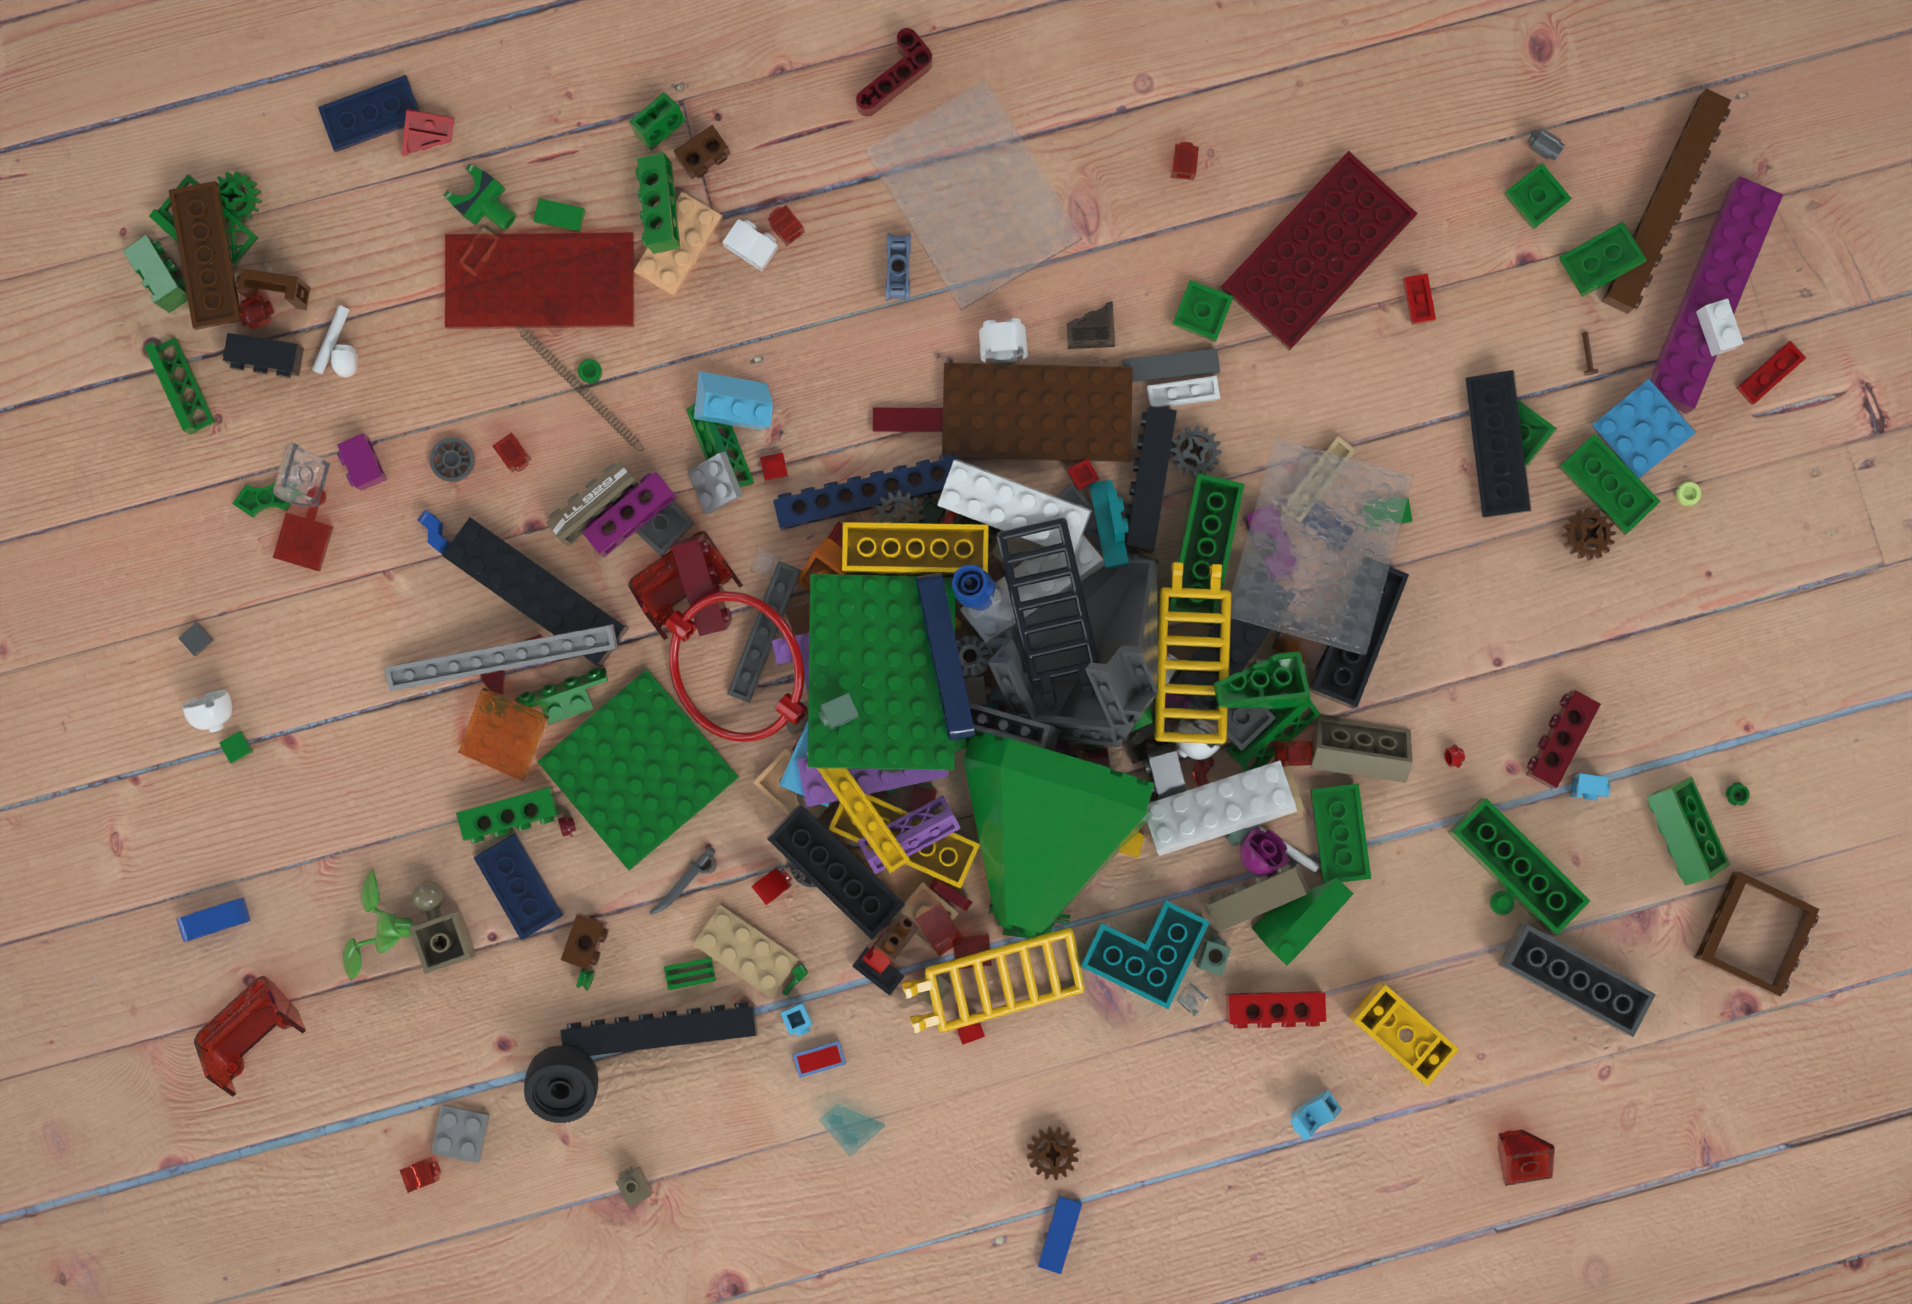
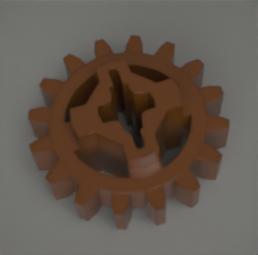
(1596, 539)
(1064, 1151)

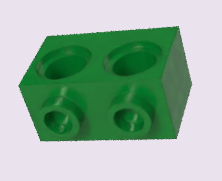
(657, 121)

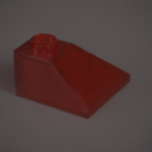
(1524, 1157)

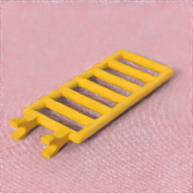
(1164, 639)
(913, 987)

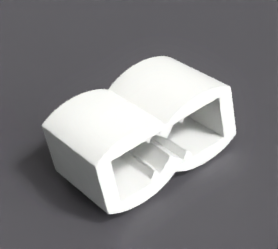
(751, 245)

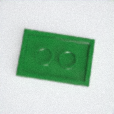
(1602, 259)

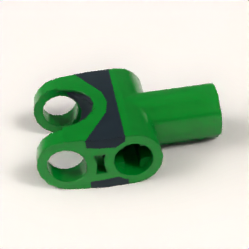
(483, 201)

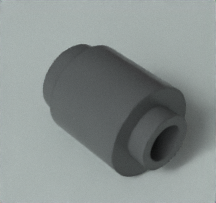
(1545, 144)

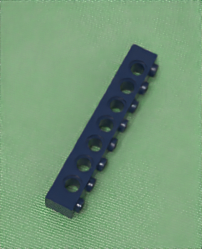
(789, 519)

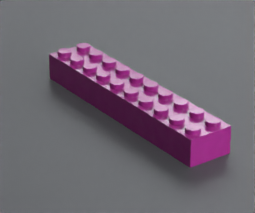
(1717, 276)

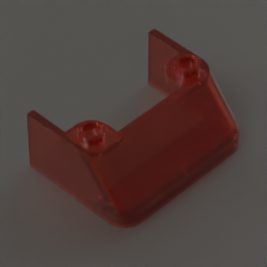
(661, 587)
(240, 1027)

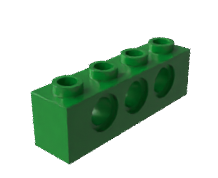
(667, 235)
(470, 819)

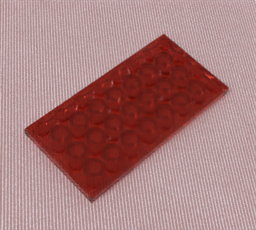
(539, 280)

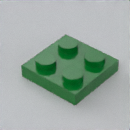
(1537, 196)
(1202, 310)

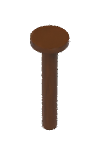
(1591, 371)

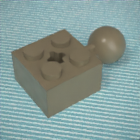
(426, 936)

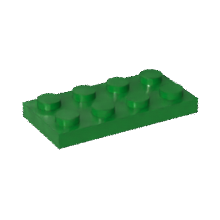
(1609, 484)
(1340, 833)

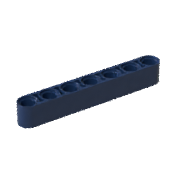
(945, 656)

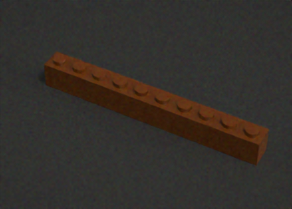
(1669, 196)

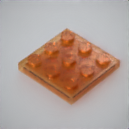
(503, 734)

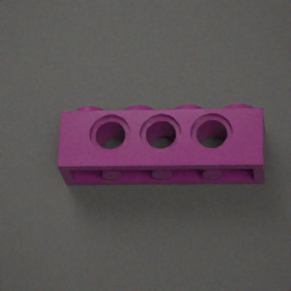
(625, 527)

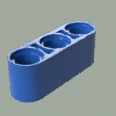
(213, 919)

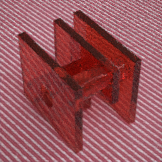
(939, 929)
(973, 945)

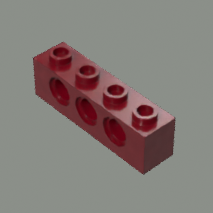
(1585, 710)

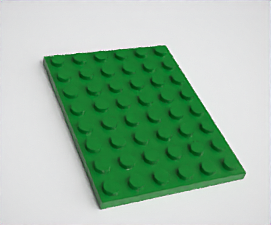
(875, 646)

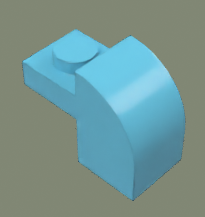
(1314, 1113)

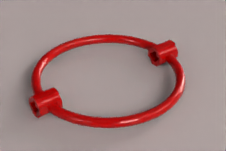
(683, 628)

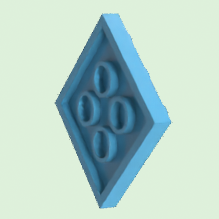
(1644, 428)

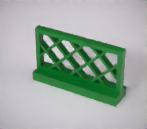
(166, 222)

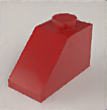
(772, 885)

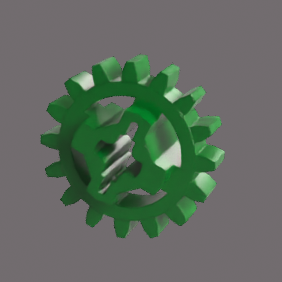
(232, 187)

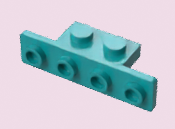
(1110, 523)

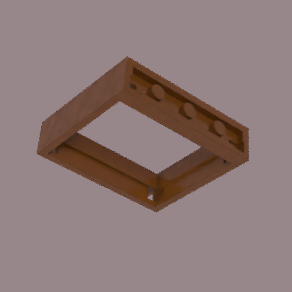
(1722, 917)

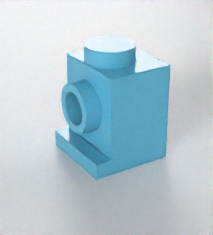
(1590, 786)

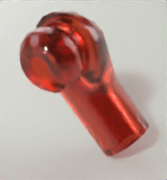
(1201, 769)

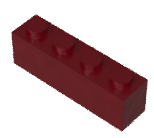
(700, 580)

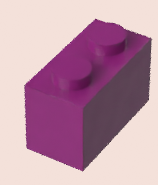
(361, 462)

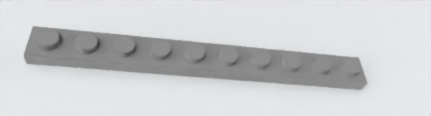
(501, 657)

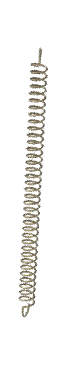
(577, 388)

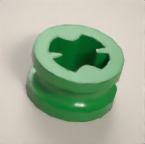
(585, 979)

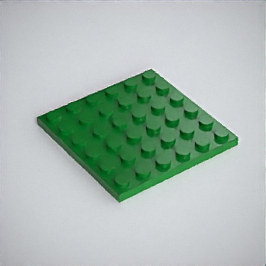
(638, 769)

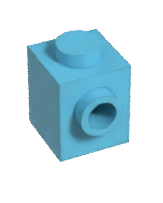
(797, 1019)

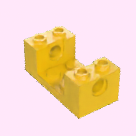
(1384, 1015)

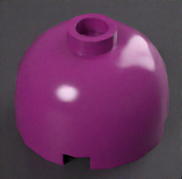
(1263, 852)

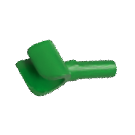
(799, 973)

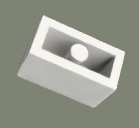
(1719, 327)

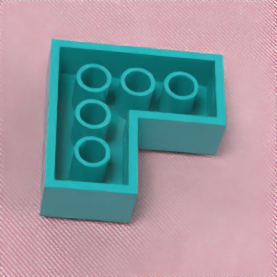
(1150, 967)

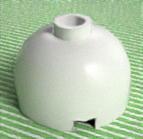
(209, 711)
(1195, 750)

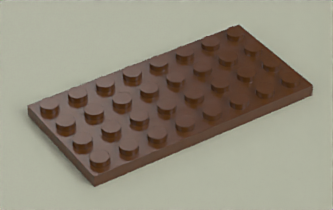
(1037, 412)

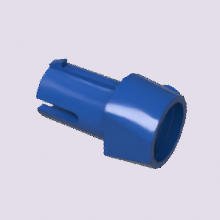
(973, 587)

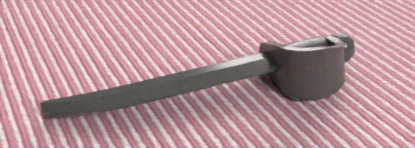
(687, 878)

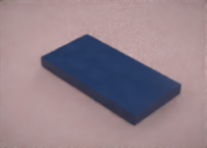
(368, 113)
(518, 886)

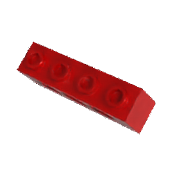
(1238, 1002)

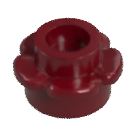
(567, 825)

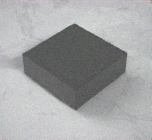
(196, 639)

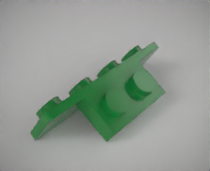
(565, 698)

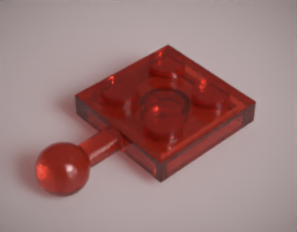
(304, 539)

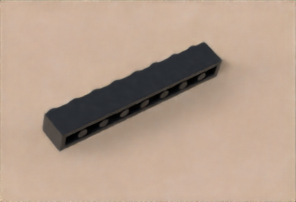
(662, 1031)

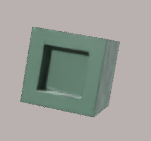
(838, 712)
(1214, 967)

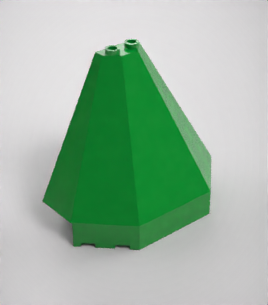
(1046, 825)

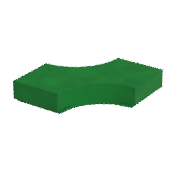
(255, 500)

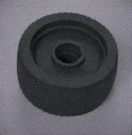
(561, 1084)

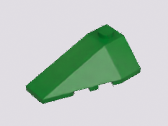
(1266, 685)
(1295, 924)

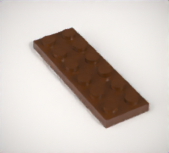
(205, 255)

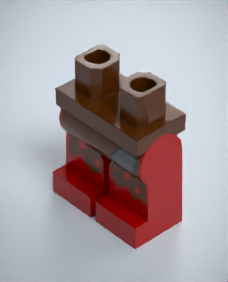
(890, 943)

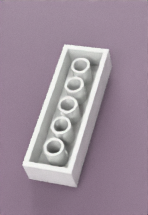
(1009, 504)
(1000, 614)
(1220, 808)

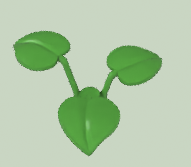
(388, 930)

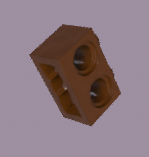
(698, 147)

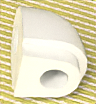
(344, 360)

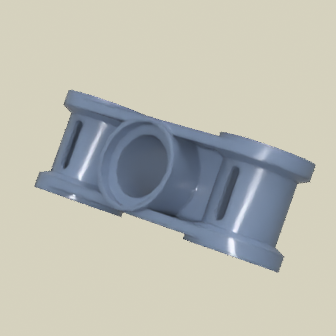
(898, 282)

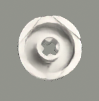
(1003, 341)

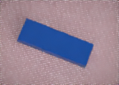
(1059, 1234)

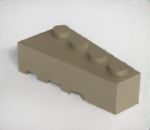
(1258, 897)

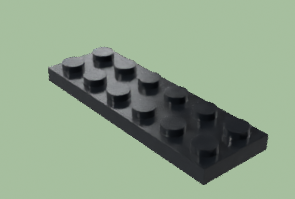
(1498, 444)

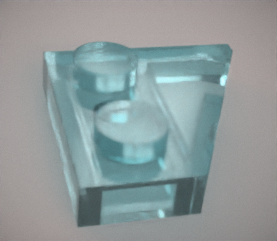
(850, 1128)

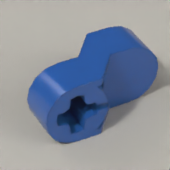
(435, 529)

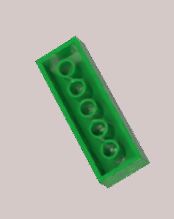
(1207, 539)
(1518, 866)

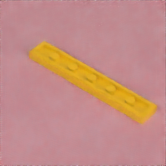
(865, 817)

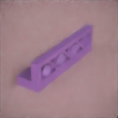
(917, 837)

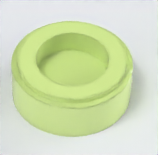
(1688, 493)

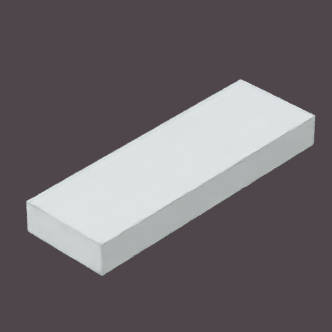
(1183, 392)

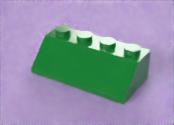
(1688, 831)

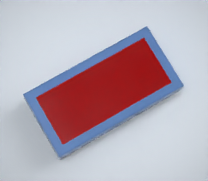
(819, 1059)

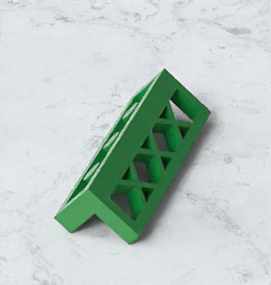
(171, 387)
(713, 443)
(1274, 732)

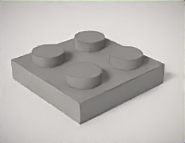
(715, 483)
(460, 1133)

